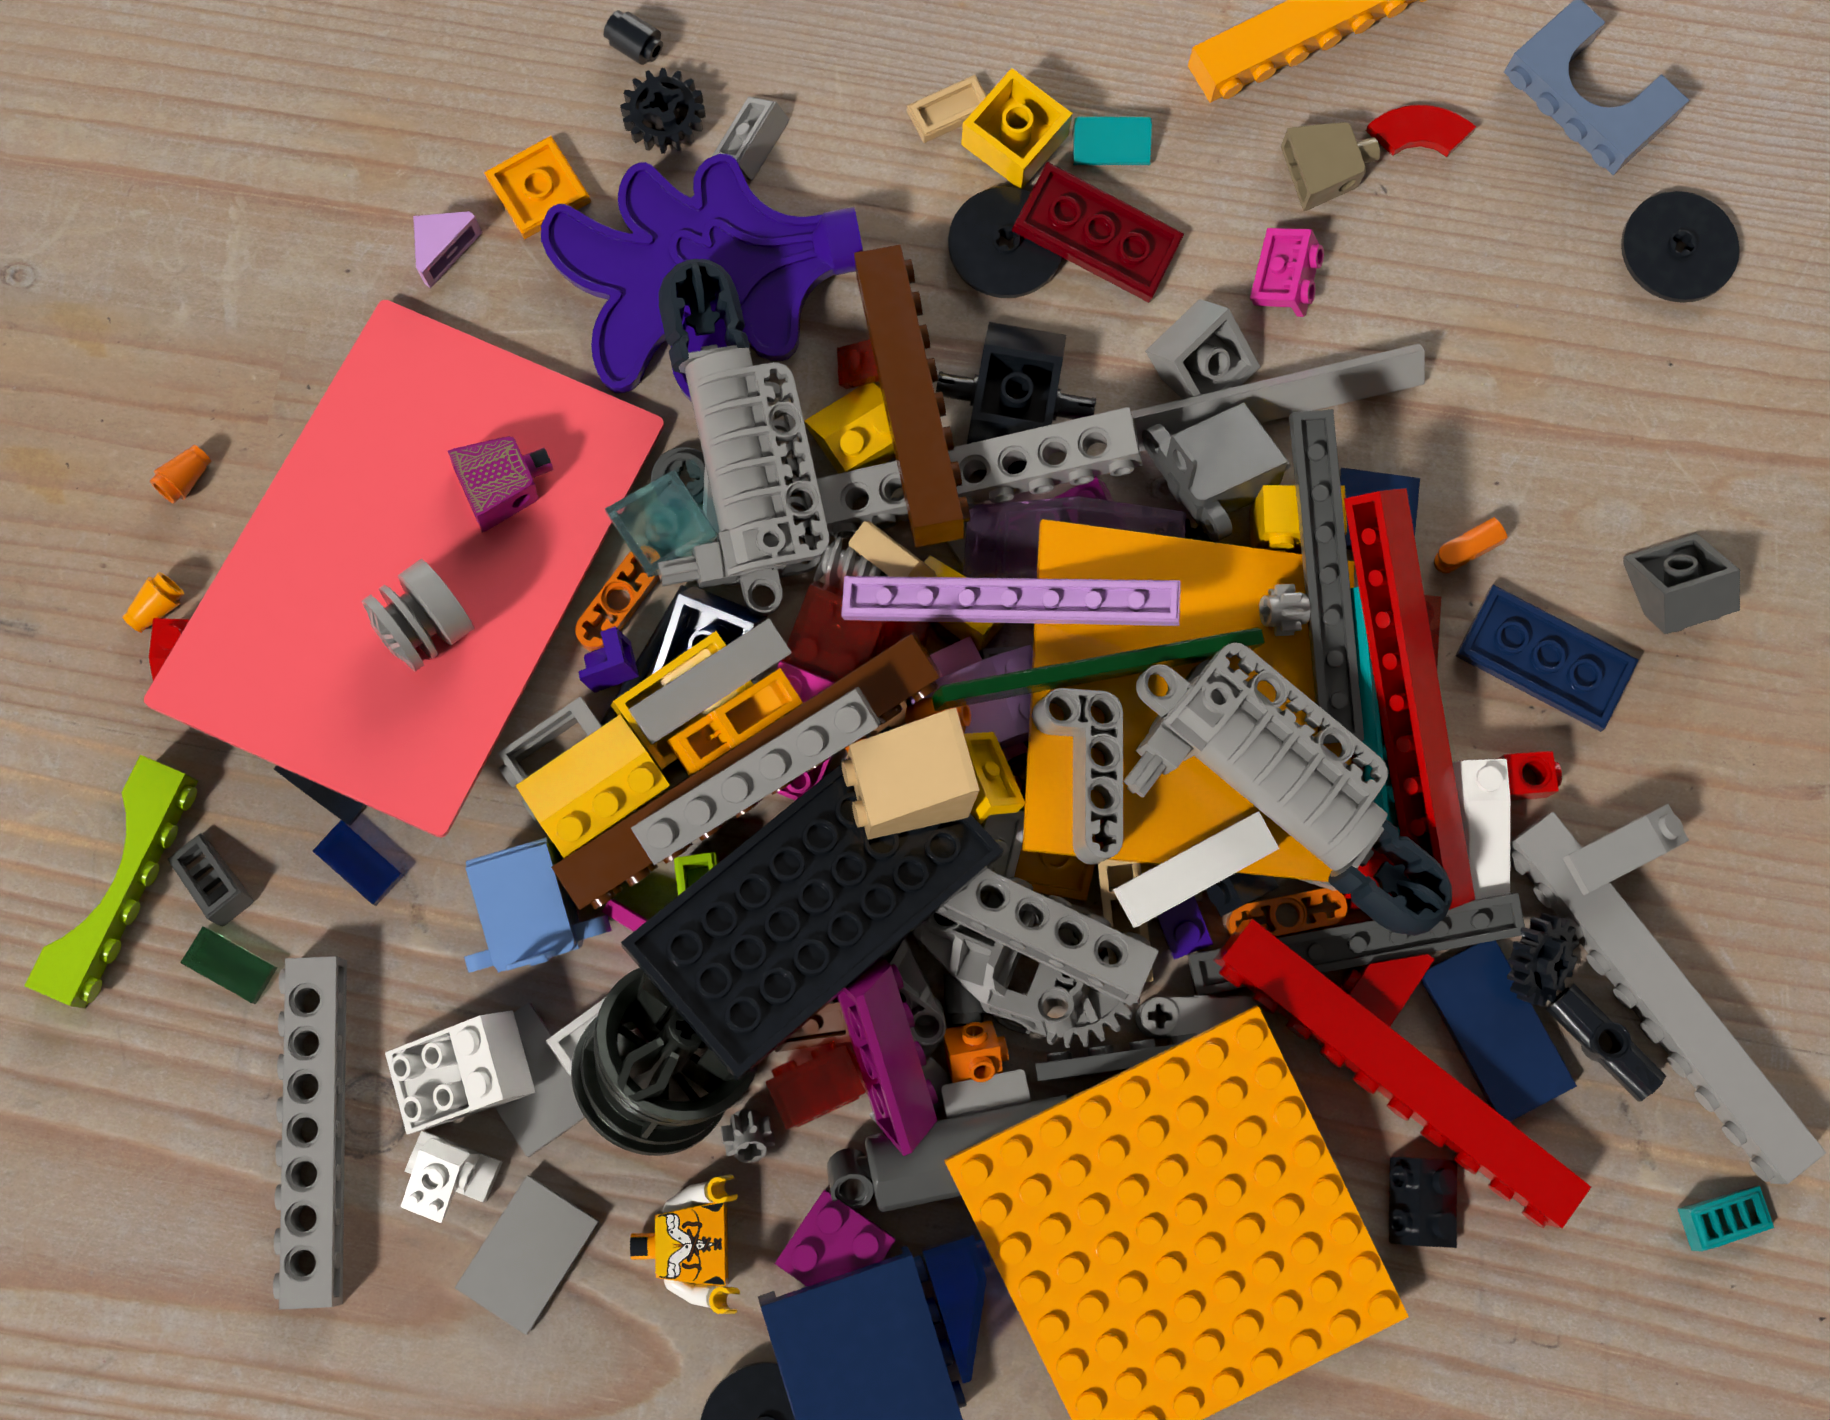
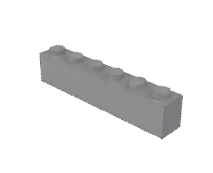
(756, 775)

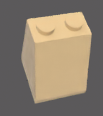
(912, 776)

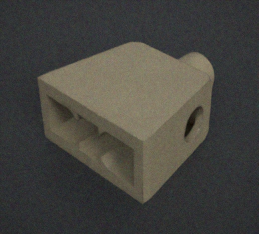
(1326, 161)

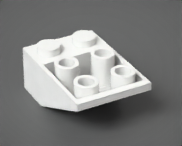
(460, 1071)

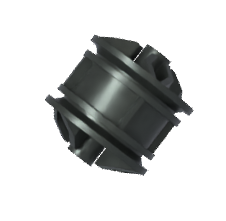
(635, 1087)

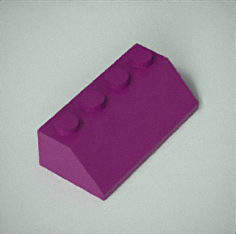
(889, 1056)

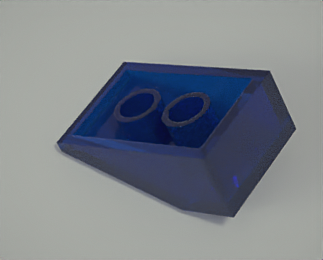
(960, 1286)

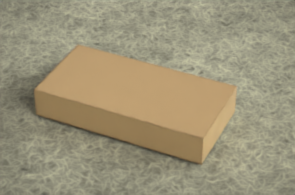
(946, 108)

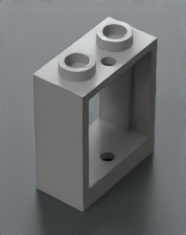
(541, 735)

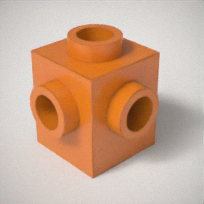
(974, 1052)

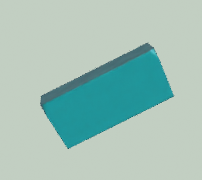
(1112, 140)

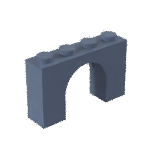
(1607, 133)

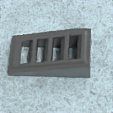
(226, 900)

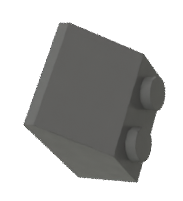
(1683, 583)

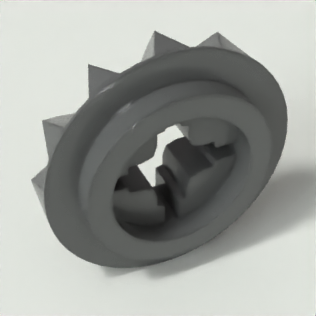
(675, 460)

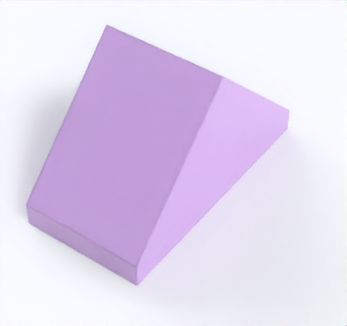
(441, 241)

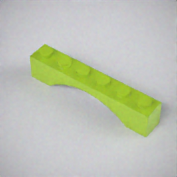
(153, 805)

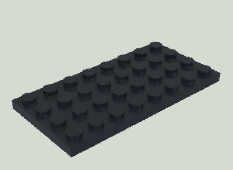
(798, 918)

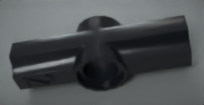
(1624, 1060)

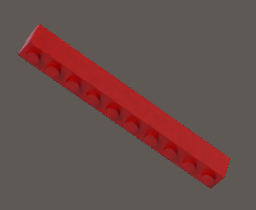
(1408, 682)
(1402, 1075)

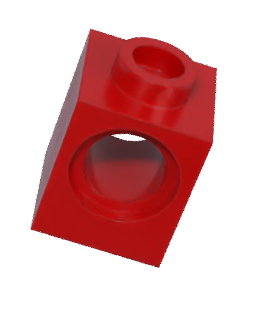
(1546, 770)

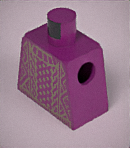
(498, 478)

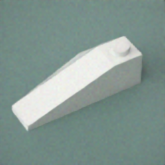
(1486, 823)

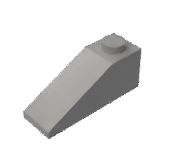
(1625, 849)

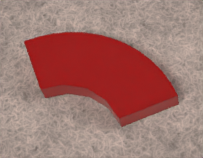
(1422, 127)

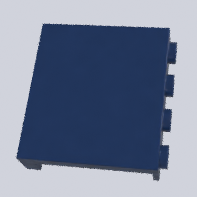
(864, 1346)

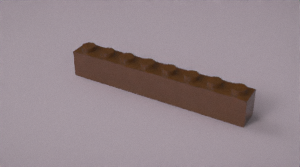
(909, 396)

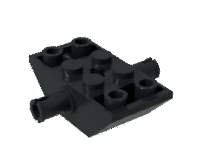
(1019, 363)

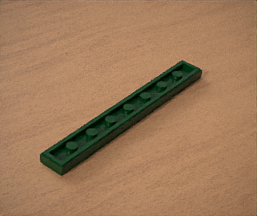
(1089, 669)

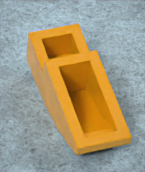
(734, 722)

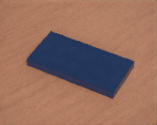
(1547, 658)
(1497, 1031)

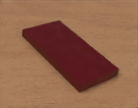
(1098, 232)

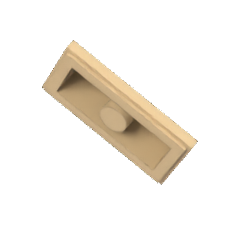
(887, 553)

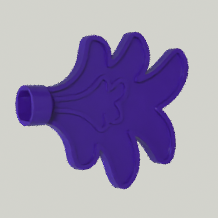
(765, 252)

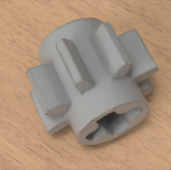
(1284, 609)
(748, 1136)

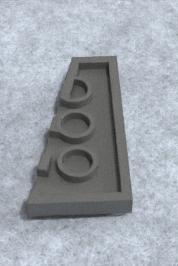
(1101, 1059)

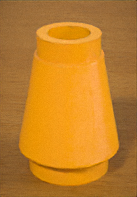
(154, 600)

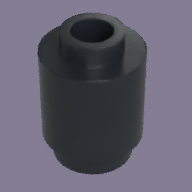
(633, 37)

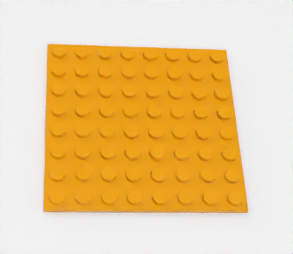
(1217, 597)
(1178, 1232)

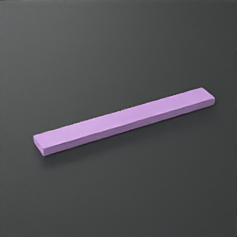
(1012, 600)

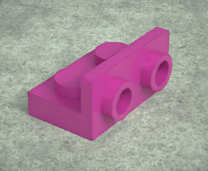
(1287, 269)

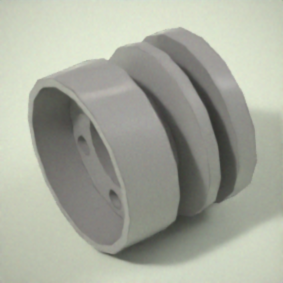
(417, 615)

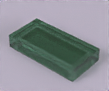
(229, 965)

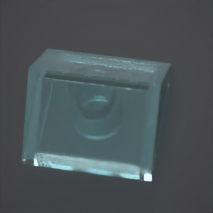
(661, 522)

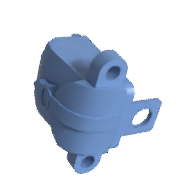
(525, 908)

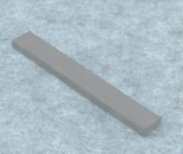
(1295, 392)

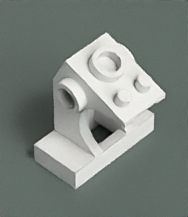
(440, 1170)

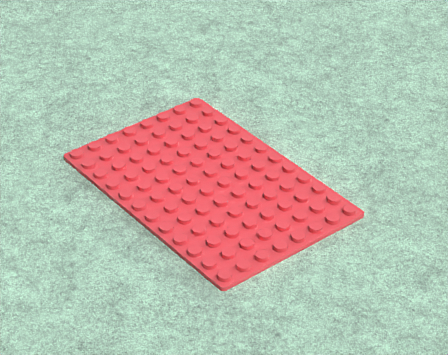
(281, 638)

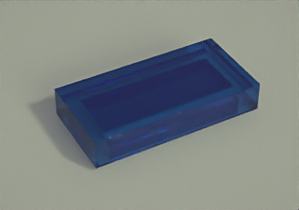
(358, 863)

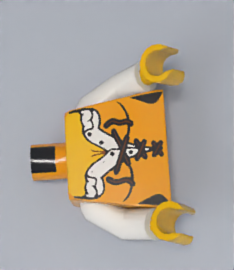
(692, 1245)

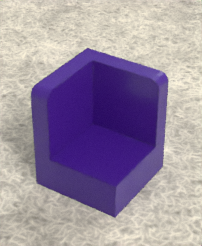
(609, 664)

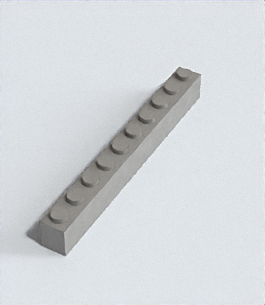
(1668, 1008)

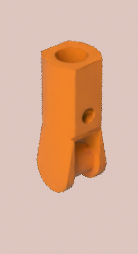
(1470, 546)

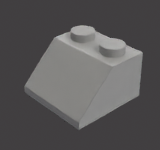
(1203, 352)

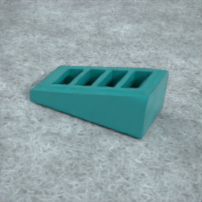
(1696, 1230)

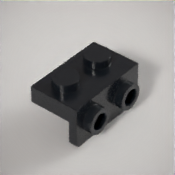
(1423, 1202)

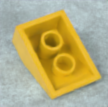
(661, 751)

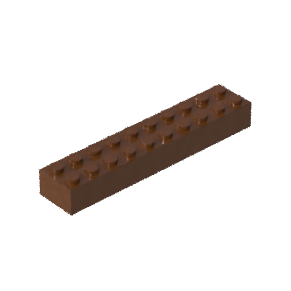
(600, 866)

